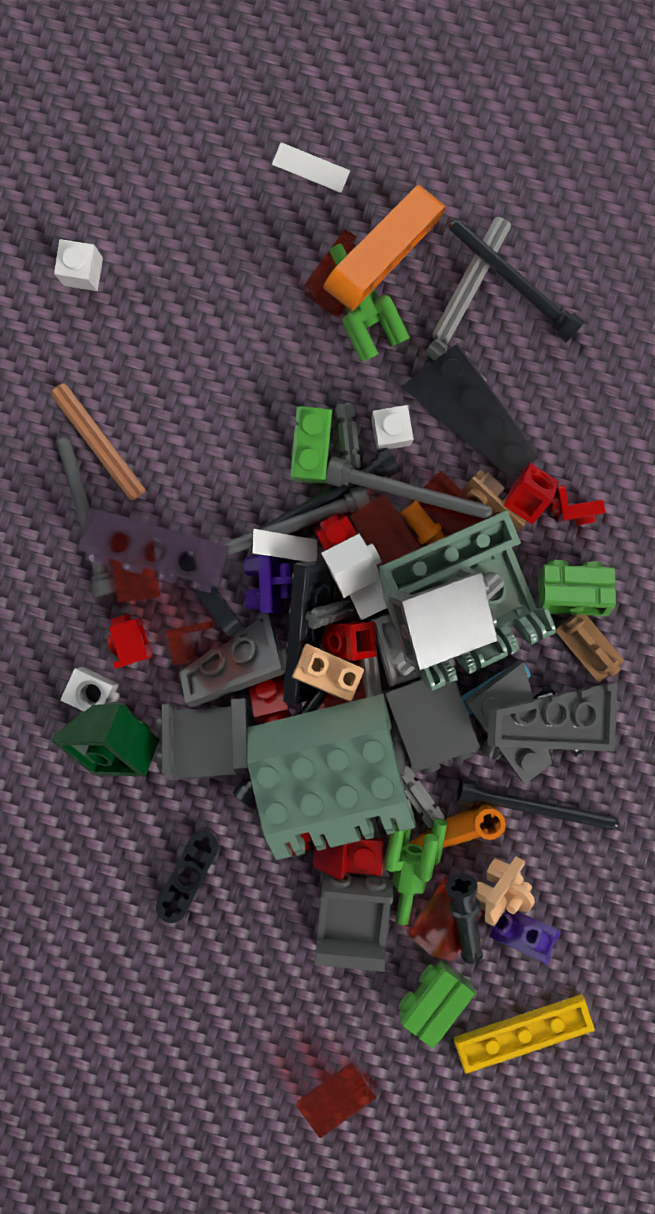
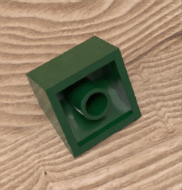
(108, 741)

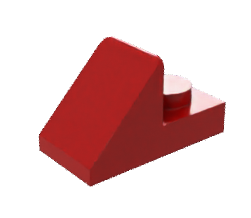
(356, 857)

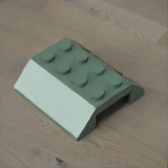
(484, 549)
(327, 776)

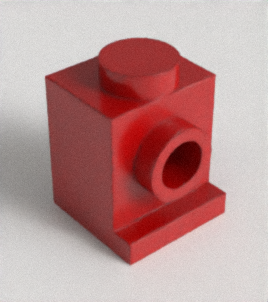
(334, 531)
(128, 640)
(341, 640)

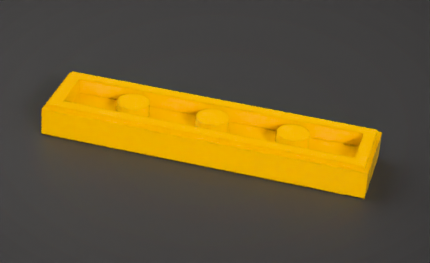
(524, 1033)

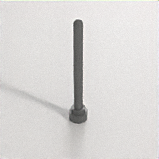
(341, 472)
(352, 502)
(103, 581)

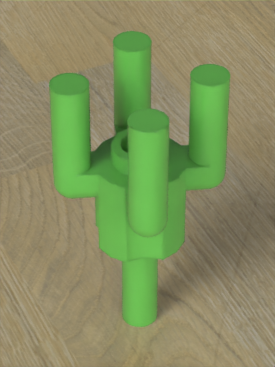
(369, 312)
(413, 864)

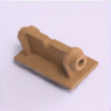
(485, 490)
(590, 646)

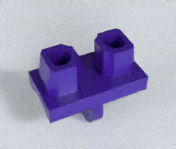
(273, 583)
(526, 935)

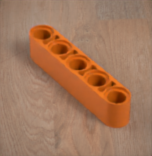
(384, 248)

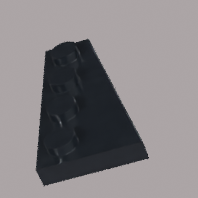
(467, 405)
(311, 589)

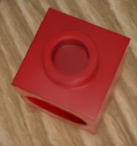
(531, 493)

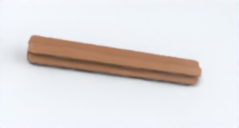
(97, 441)

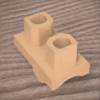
(328, 673)
(508, 893)

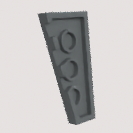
(560, 721)

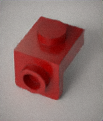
(581, 513)
(268, 701)

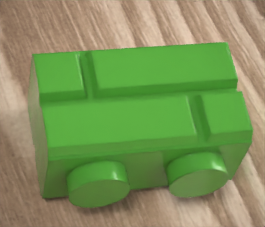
(311, 445)
(577, 588)
(435, 1002)

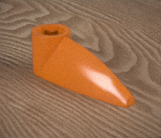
(466, 826)

